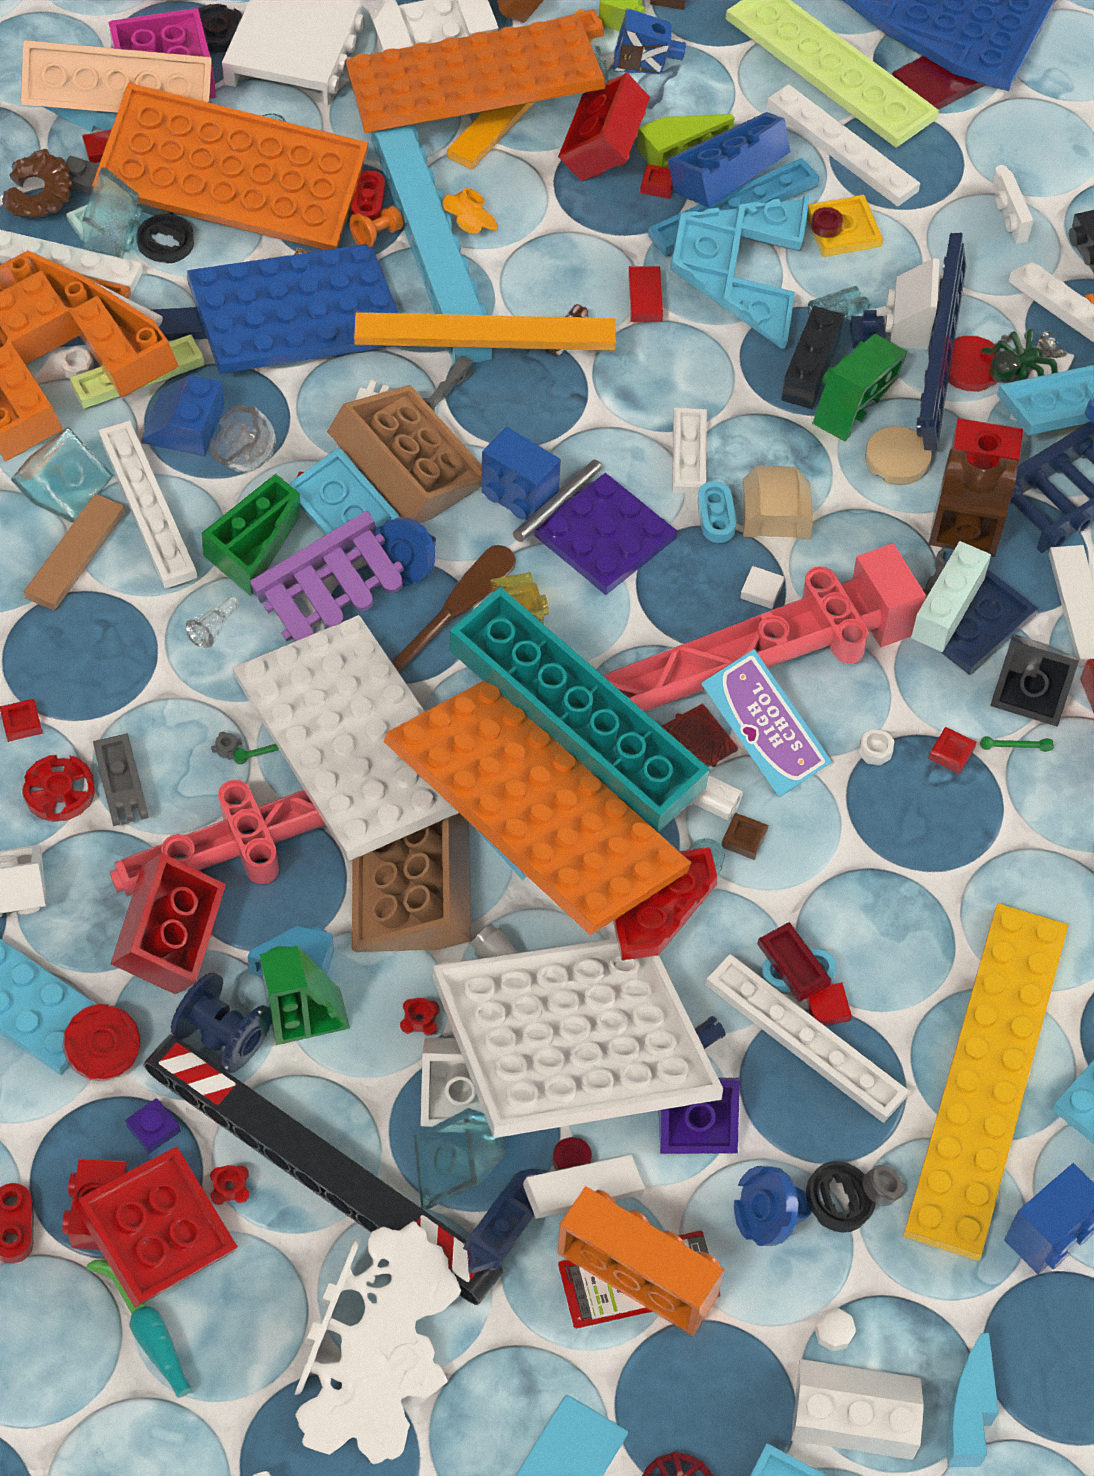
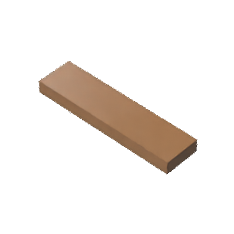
(74, 552)

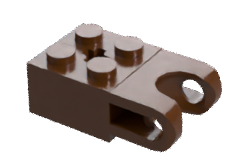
(972, 503)

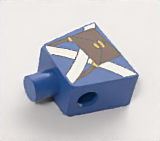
(645, 44)

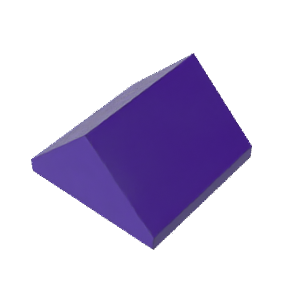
(703, 1126)

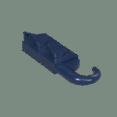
(500, 1226)

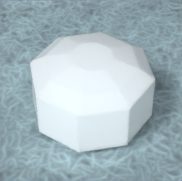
(76, 362)
(876, 747)
(835, 1329)

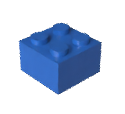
(519, 473)
(1054, 1220)

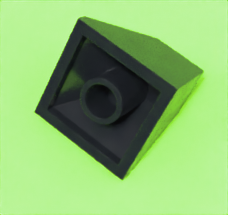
(1034, 680)

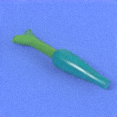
(150, 1334)

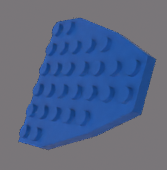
(966, 37)

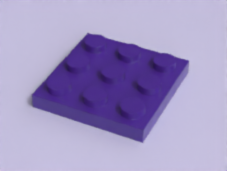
(605, 533)

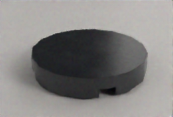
(219, 26)

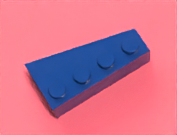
(729, 159)

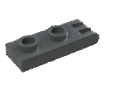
(120, 777)

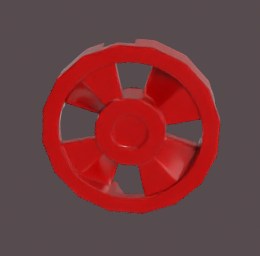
(57, 788)

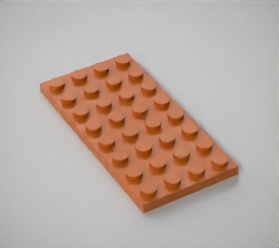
(473, 73)
(234, 166)
(538, 805)

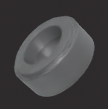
(882, 1185)

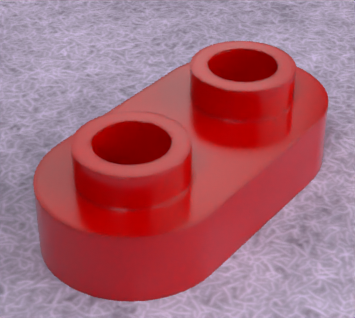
(369, 195)
(16, 1220)

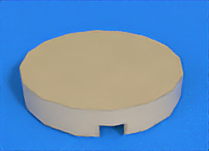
(897, 455)

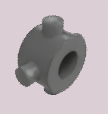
(226, 745)

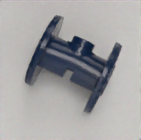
(219, 1025)

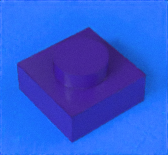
(152, 1125)

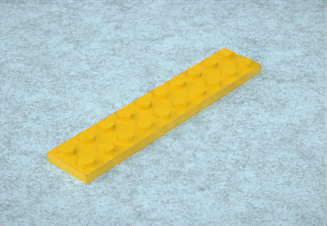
(986, 1083)

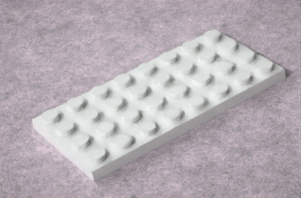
(329, 715)

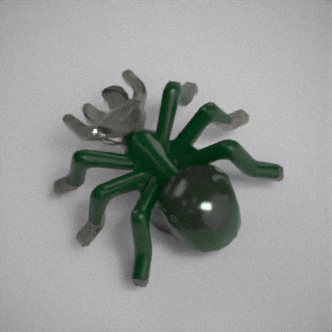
(1016, 363)

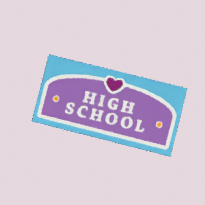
(766, 723)

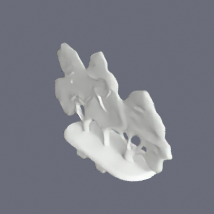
(382, 1352)

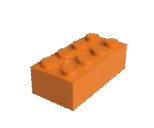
(640, 1259)

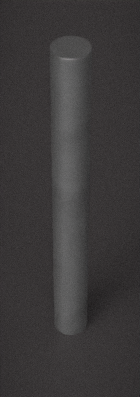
(557, 500)

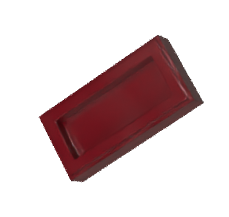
(794, 961)

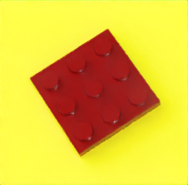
(155, 1226)

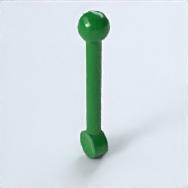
(1045, 744)
(241, 756)

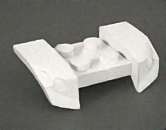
(430, 21)

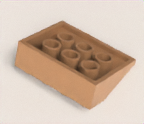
(406, 452)
(414, 891)

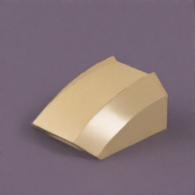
(777, 503)

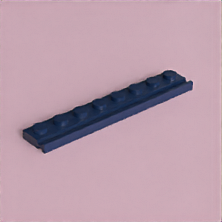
(942, 345)

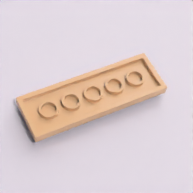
(98, 76)

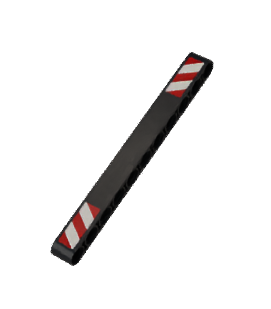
(306, 1155)

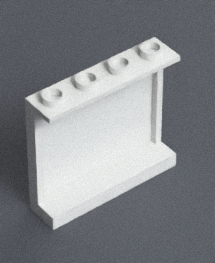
(295, 43)

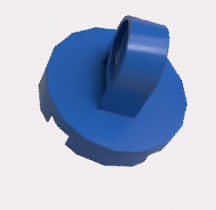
(411, 546)
(769, 1206)

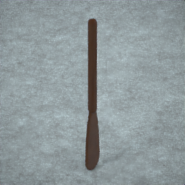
(474, 585)

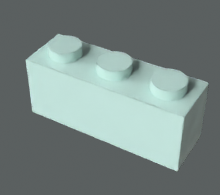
(950, 596)

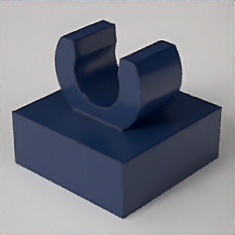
(865, 326)

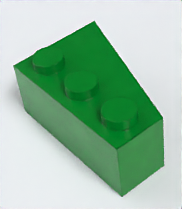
(855, 382)
(252, 532)
(300, 996)

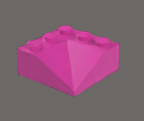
(165, 33)

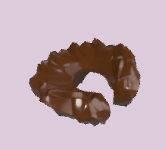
(56, 190)

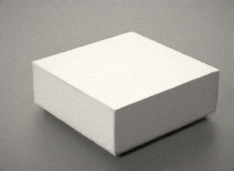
(762, 587)

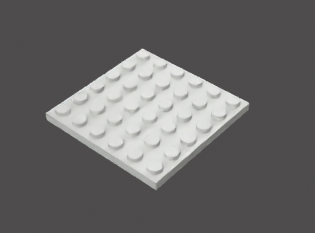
(573, 1036)

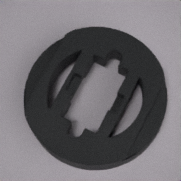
(167, 225)
(851, 1179)

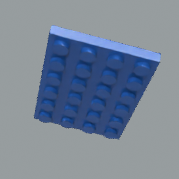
(288, 306)

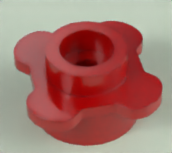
(423, 1007)
(221, 1176)

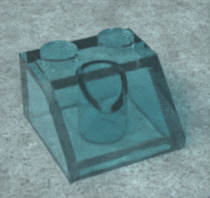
(111, 216)

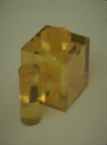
(525, 592)

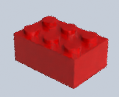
(604, 127)
(168, 924)

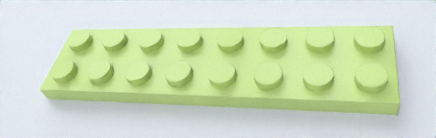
(834, 67)

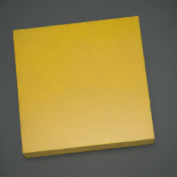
(858, 228)

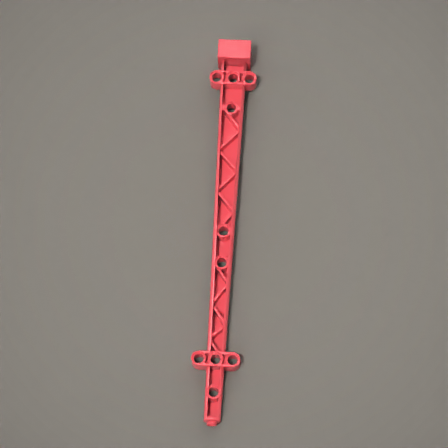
(877, 599)

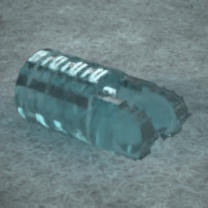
(843, 301)

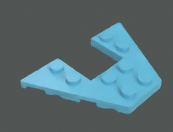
(708, 252)

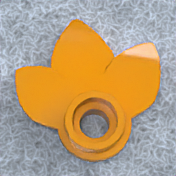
(469, 211)

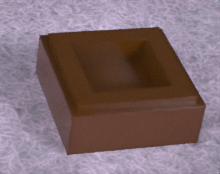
(744, 836)

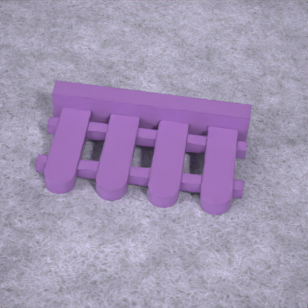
(329, 551)

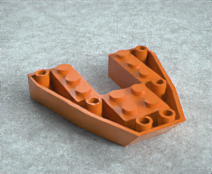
(48, 307)

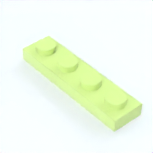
(95, 387)

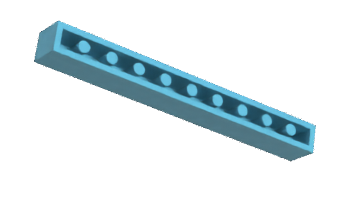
(428, 229)

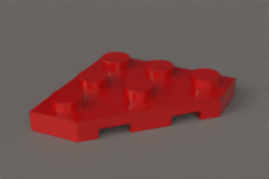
(655, 921)

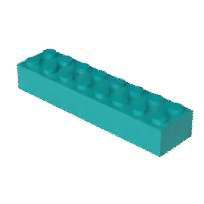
(579, 708)

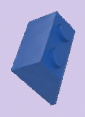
(186, 415)

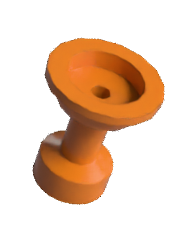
(365, 230)

